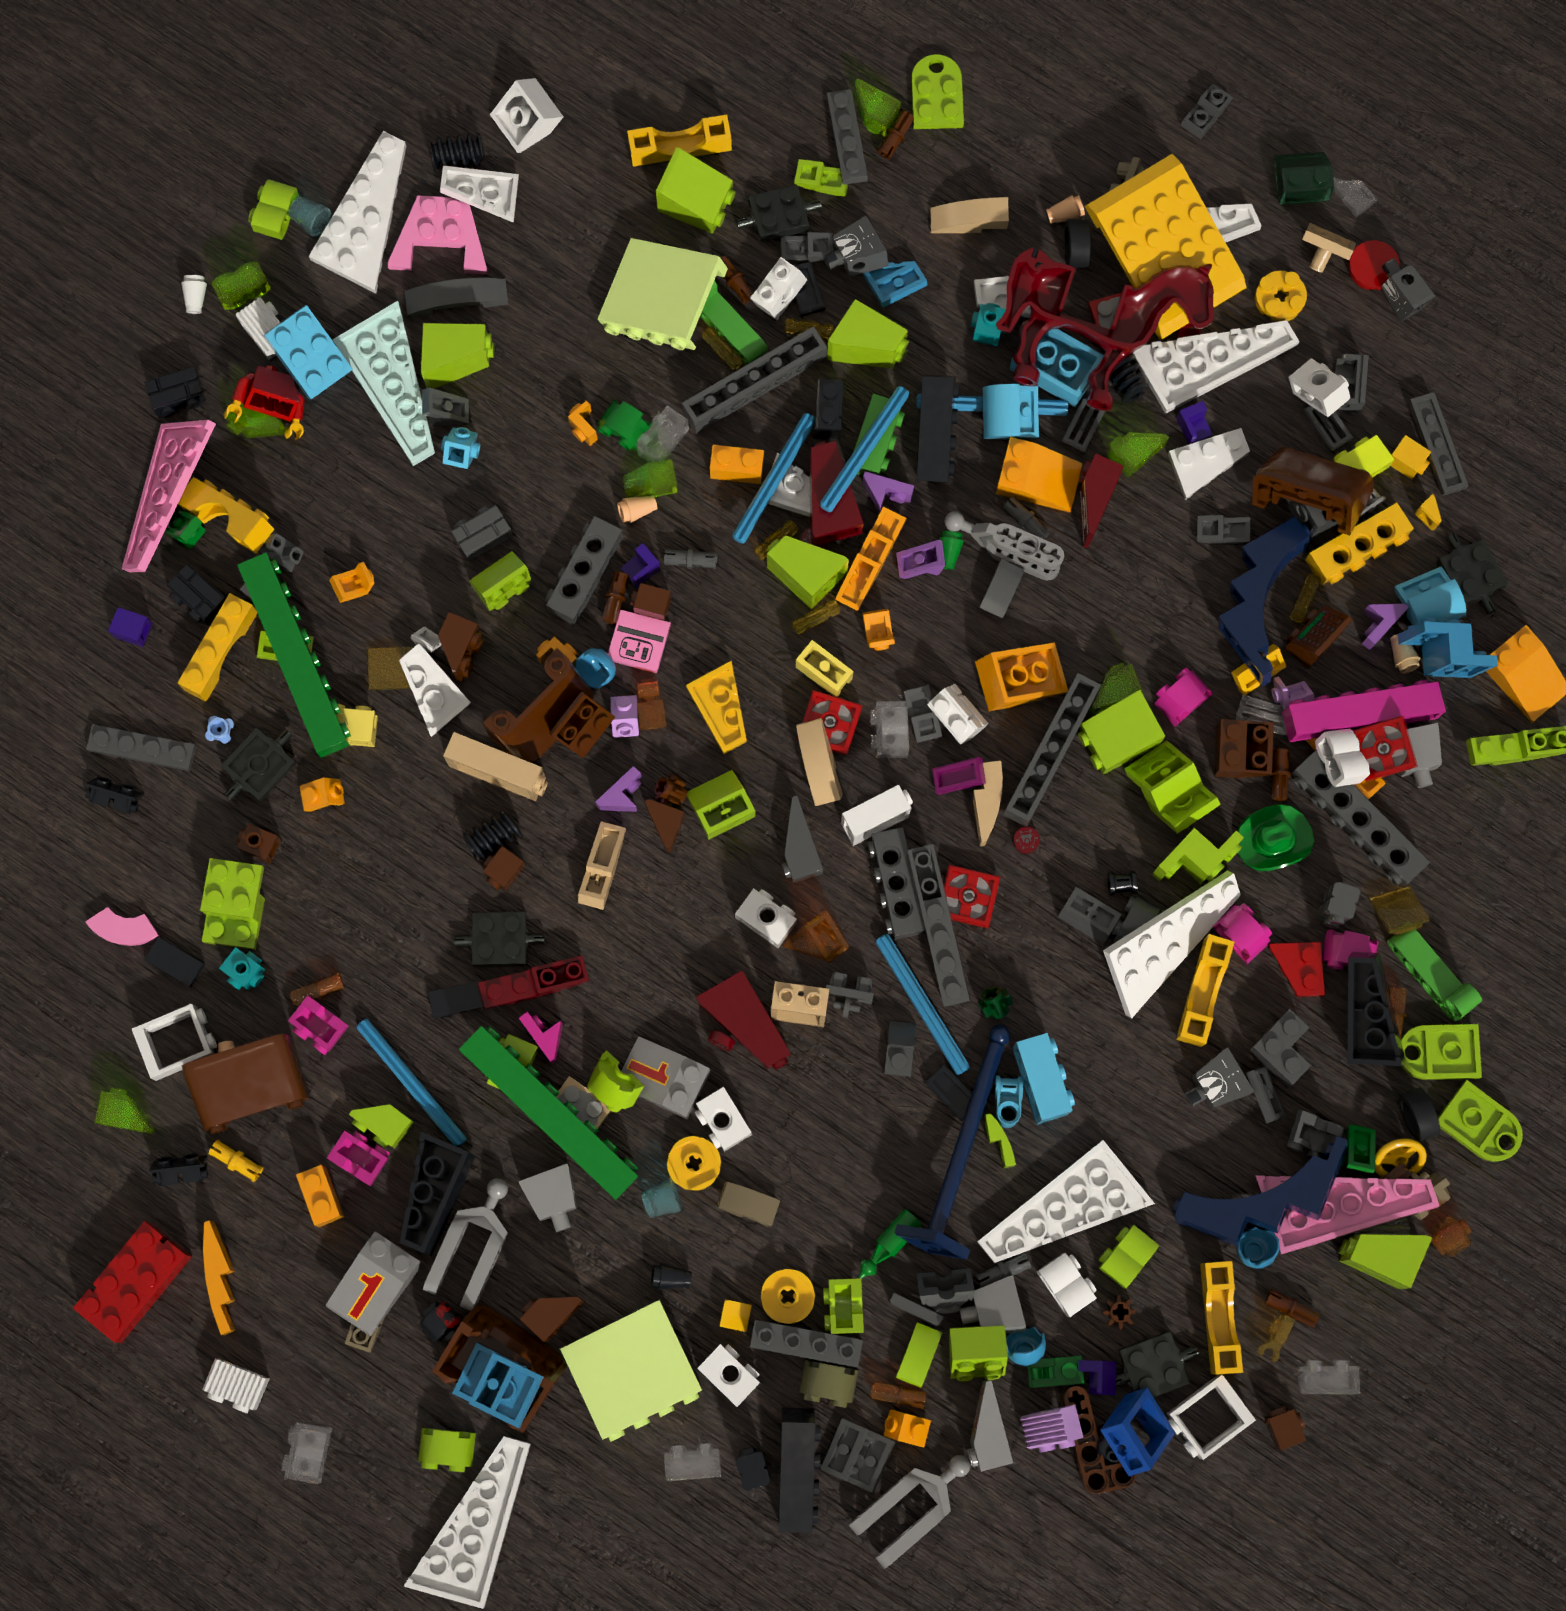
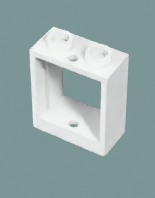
(876, 814)
(148, 1050)
(1233, 1401)

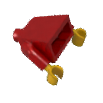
(270, 394)

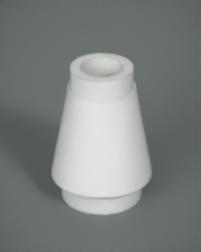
(193, 293)

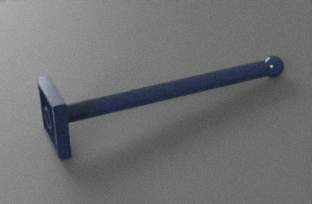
(933, 1239)

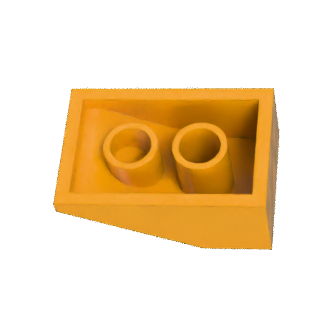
(1039, 475)
(1528, 674)
(1021, 676)

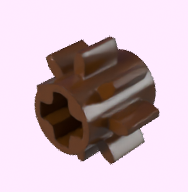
(670, 790)
(1124, 1318)

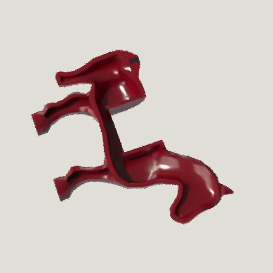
(1131, 325)

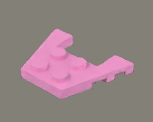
(439, 223)

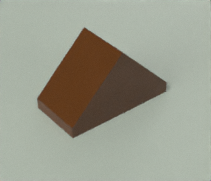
(666, 821)

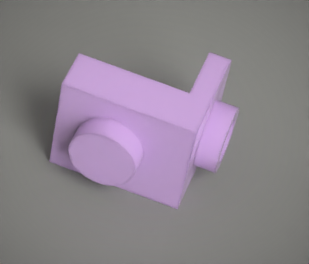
(1286, 694)
(626, 716)

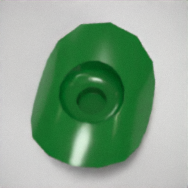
(1275, 838)

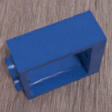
(1119, 1432)

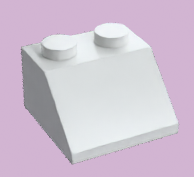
(526, 114)

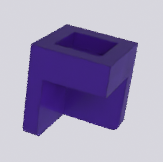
(1194, 423)
(641, 566)
(130, 627)
(1101, 1376)

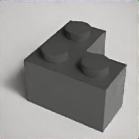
(1276, 1050)

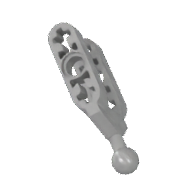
(988, 538)
(485, 1218)
(936, 1488)

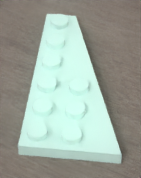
(386, 371)

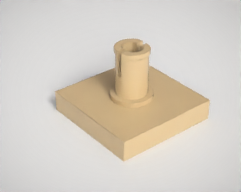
(1327, 244)

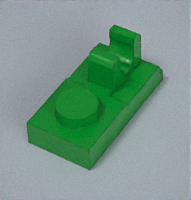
(1055, 1372)

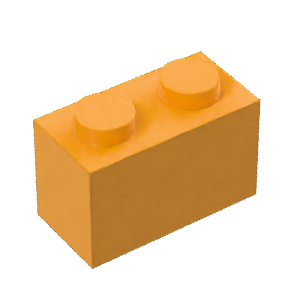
(736, 464)
(320, 1195)

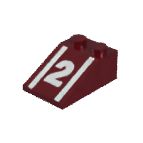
(1098, 483)

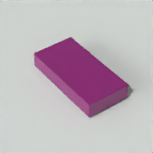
(958, 776)

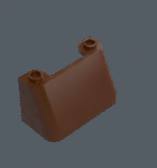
(1316, 483)
(529, 732)
(246, 1081)
(499, 1334)

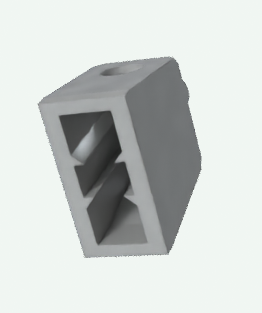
(1427, 753)
(551, 1195)
(996, 1306)

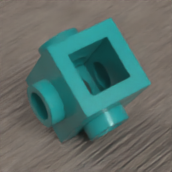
(985, 324)
(236, 963)

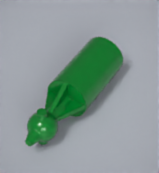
(888, 1243)

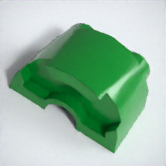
(623, 422)

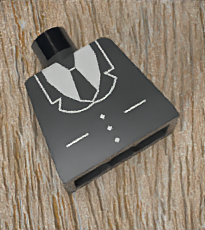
(857, 249)
(1405, 289)
(1219, 1082)

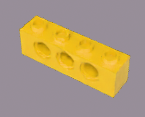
(1390, 520)

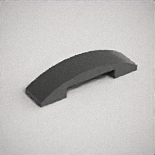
(456, 293)

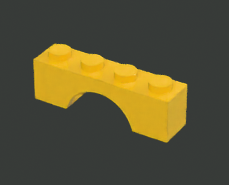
(655, 146)
(244, 525)
(205, 665)
(1204, 989)
(1219, 1316)

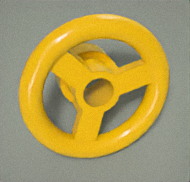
(1396, 1153)

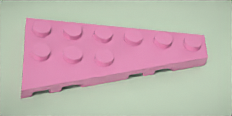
(170, 469)
(1352, 1207)

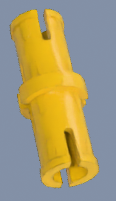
(235, 1160)

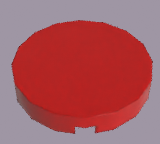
(1367, 262)

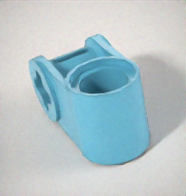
(1008, 1094)

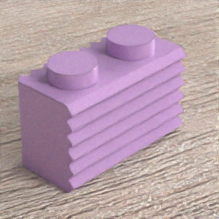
(1052, 1427)

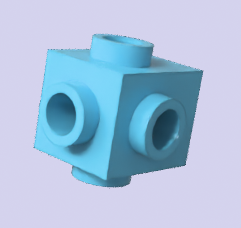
(460, 447)

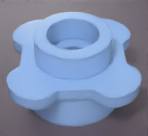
(213, 724)

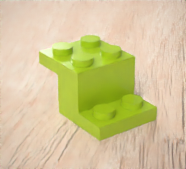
(1172, 787)
(1199, 857)
(232, 904)

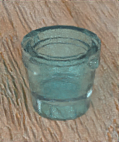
(310, 215)
(662, 1199)

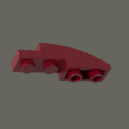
(533, 983)

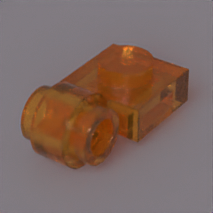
(650, 712)

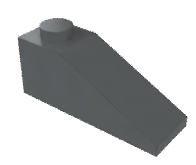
(800, 852)

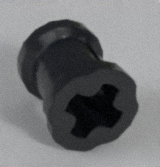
(1121, 883)

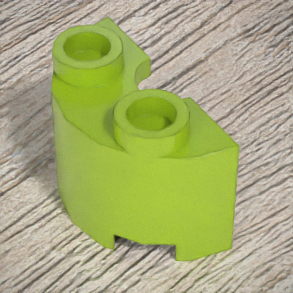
(613, 1086)
(845, 1306)
(446, 1448)

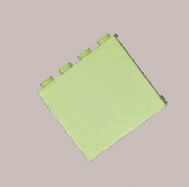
(659, 293)
(631, 1371)

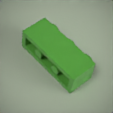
(877, 461)

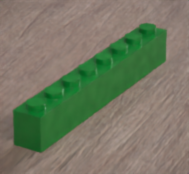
(293, 654)
(548, 1112)

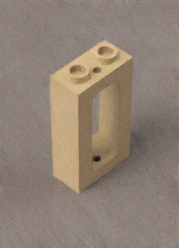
(495, 767)
(804, 1009)

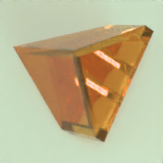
(819, 938)

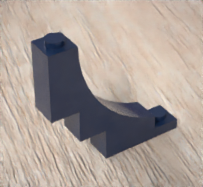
(1244, 623)
(1301, 1193)

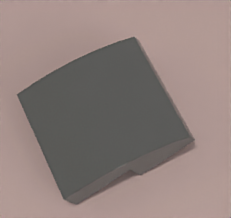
(858, 1455)

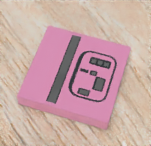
(639, 641)

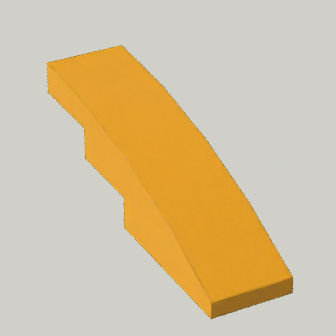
(870, 558)
(216, 1267)

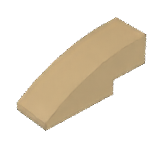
(970, 216)
(819, 762)
(987, 800)
(601, 865)

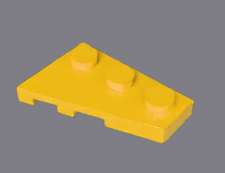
(720, 706)

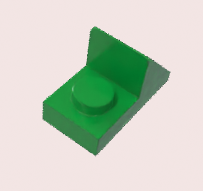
(185, 528)
(1361, 1148)

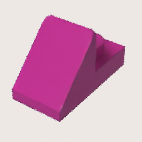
(548, 1040)

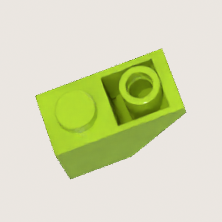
(385, 1122)

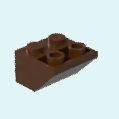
(460, 643)
(582, 724)
(1243, 748)

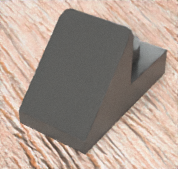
(444, 407)
(900, 1048)

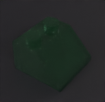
(1303, 177)

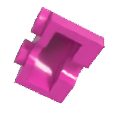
(1182, 697)
(1244, 930)
(1339, 947)
(317, 1023)
(358, 1157)

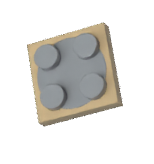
(584, 1101)

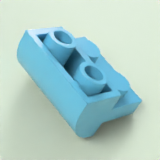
(1010, 411)
(1432, 597)

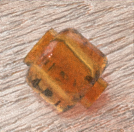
(1451, 1236)

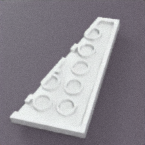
(361, 224)
(1191, 368)
(1156, 948)
(1077, 1199)
(469, 1544)

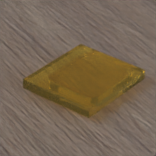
(385, 668)
(1400, 911)

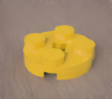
(1287, 283)
(708, 1169)
(787, 1280)

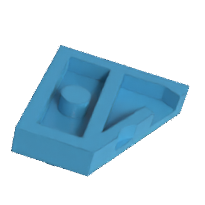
(895, 281)

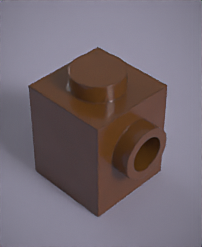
(651, 601)
(258, 843)
(502, 869)
(1285, 1427)

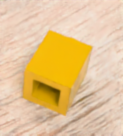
(1410, 458)

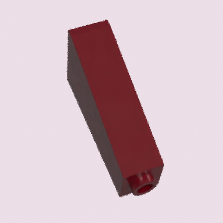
(845, 518)
(744, 1017)

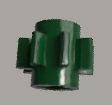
(995, 1002)

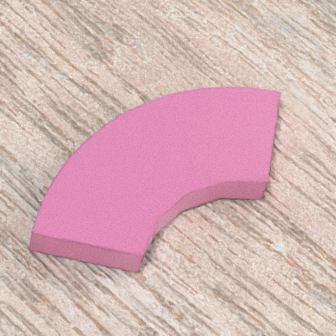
(122, 930)

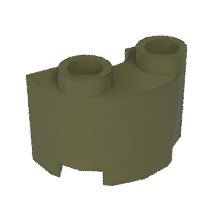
(828, 1382)

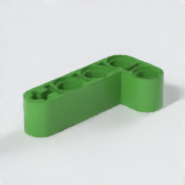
(732, 327)
(1434, 975)

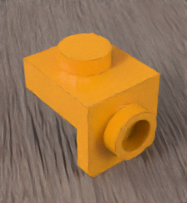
(580, 426)
(352, 583)
(878, 629)
(548, 647)
(321, 794)
(906, 1428)

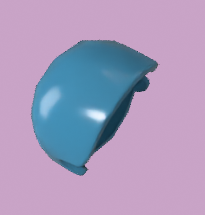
(595, 667)
(1258, 1248)
(1026, 1347)

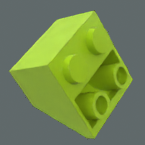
(501, 581)
(721, 804)
(977, 1352)

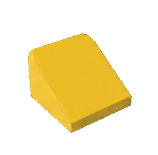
(1429, 513)
(735, 1315)

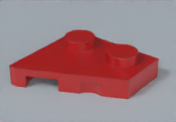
(1301, 966)

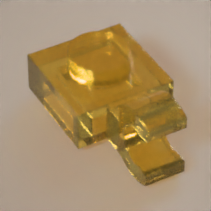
(1280, 1330)

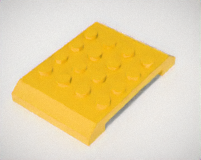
(1163, 224)

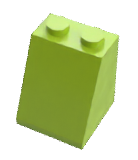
(694, 192)
(867, 339)
(454, 352)
(806, 568)
(1121, 733)
(1386, 1257)

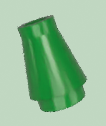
(952, 546)

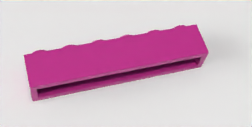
(1354, 711)

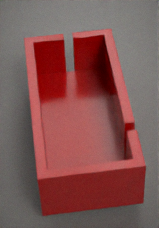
(132, 1282)

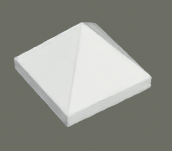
(427, 638)

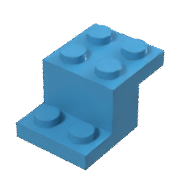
(1447, 648)
(498, 1385)

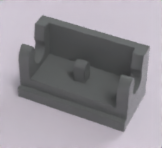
(1354, 370)
(1089, 915)

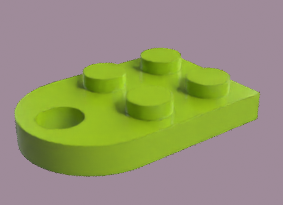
(937, 96)
(1444, 1052)
(1479, 1123)

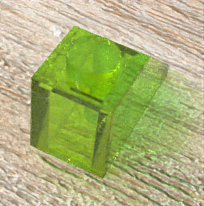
(876, 107)
(254, 424)
(1136, 449)
(651, 479)
(1117, 685)
(121, 1112)

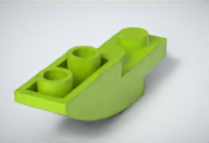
(1517, 746)

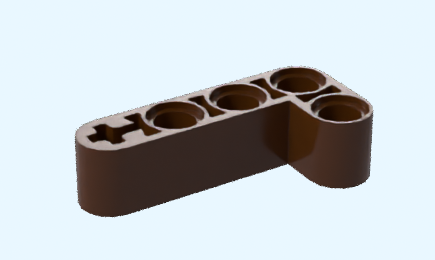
(1090, 1437)

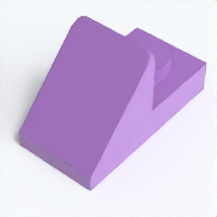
(880, 486)
(921, 560)
(1385, 616)
(615, 798)

